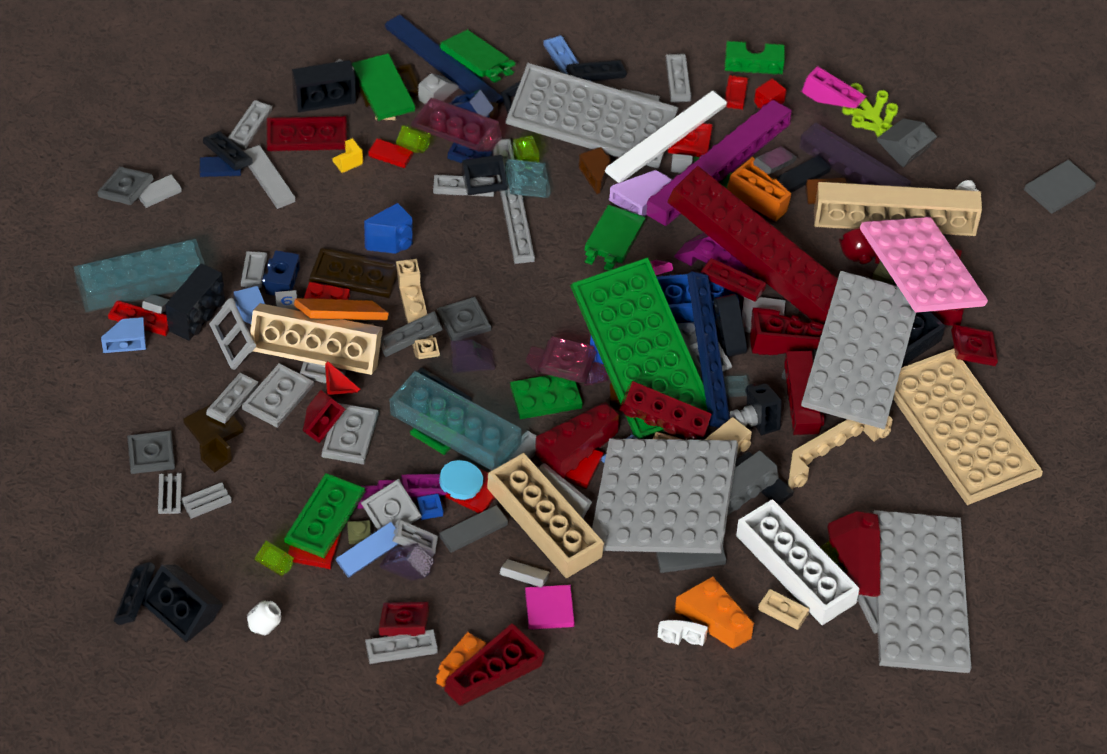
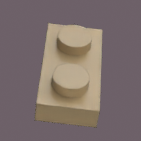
(783, 609)

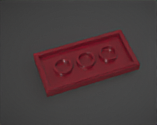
(306, 133)

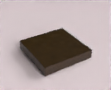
(204, 426)

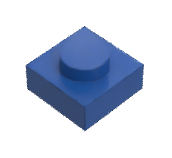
(429, 506)

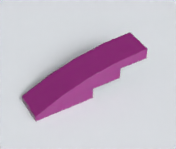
(415, 486)

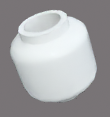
(264, 617)

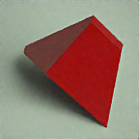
(337, 382)

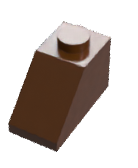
(593, 167)

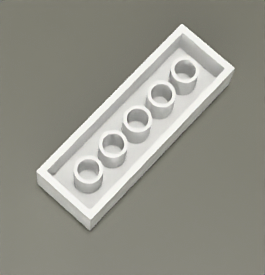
(797, 562)

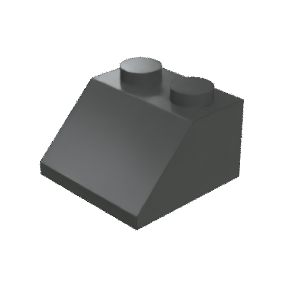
(907, 140)

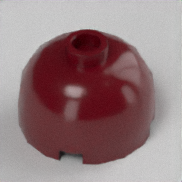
(856, 247)

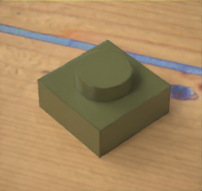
(882, 275)
(358, 531)

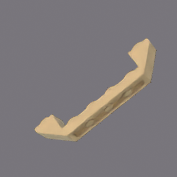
(414, 305)
(823, 443)

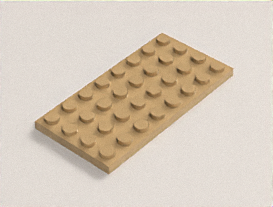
(963, 428)

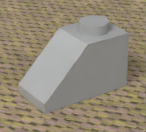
(436, 87)

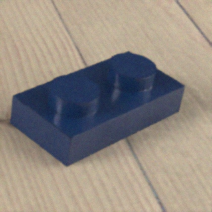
(459, 153)

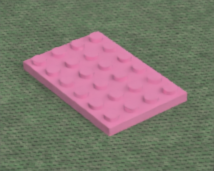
(923, 264)

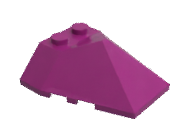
(705, 248)

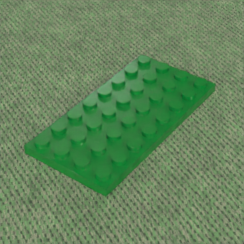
(638, 336)

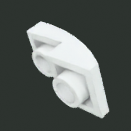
(673, 631)

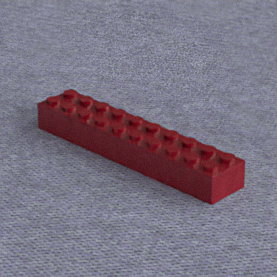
(755, 243)

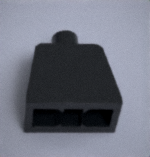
(767, 406)

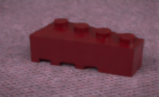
(577, 438)
(493, 666)

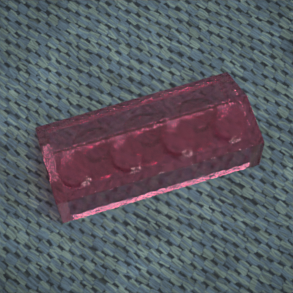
(458, 125)

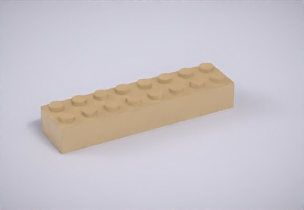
(851, 204)

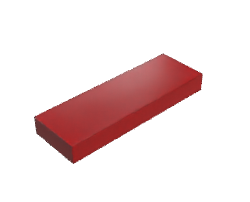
(153, 321)

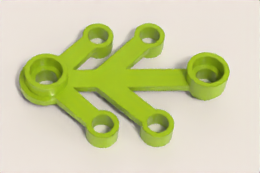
(878, 125)

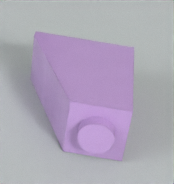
(635, 192)

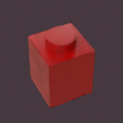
(769, 91)

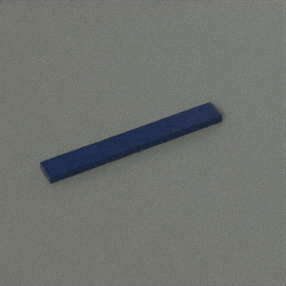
(439, 59)
(708, 348)

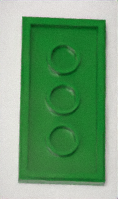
(383, 87)
(324, 515)

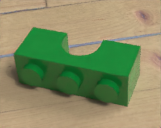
(740, 60)

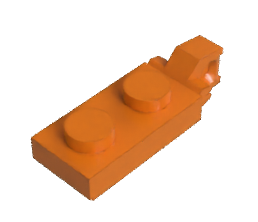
(462, 652)

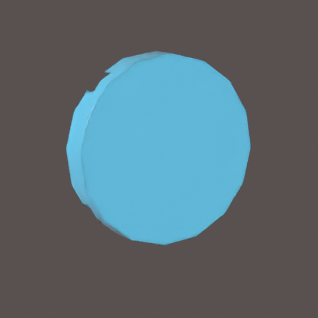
(461, 479)

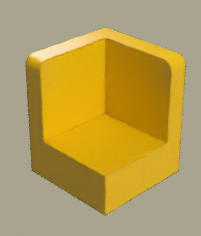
(349, 159)

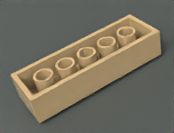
(316, 341)
(545, 515)

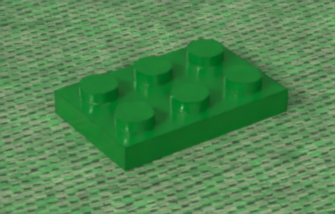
(545, 396)

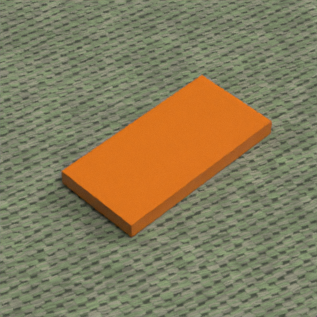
(341, 309)

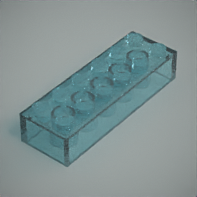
(136, 275)
(455, 421)

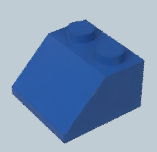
(389, 230)

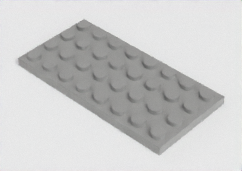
(586, 112)
(860, 351)
(922, 593)

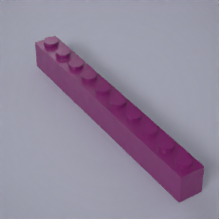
(726, 155)

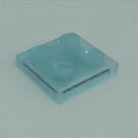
(527, 178)

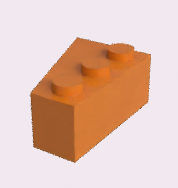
(759, 190)
(714, 608)

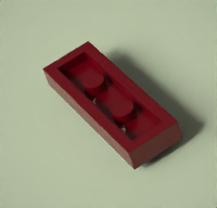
(734, 280)

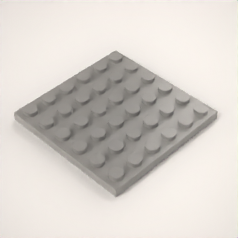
(665, 495)

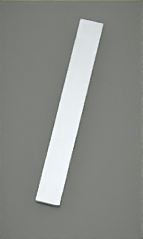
(665, 137)

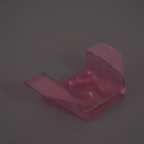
(568, 361)

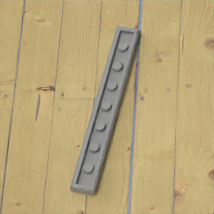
(514, 212)

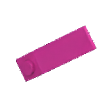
(830, 90)

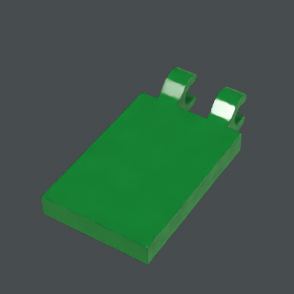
(478, 55)
(613, 236)

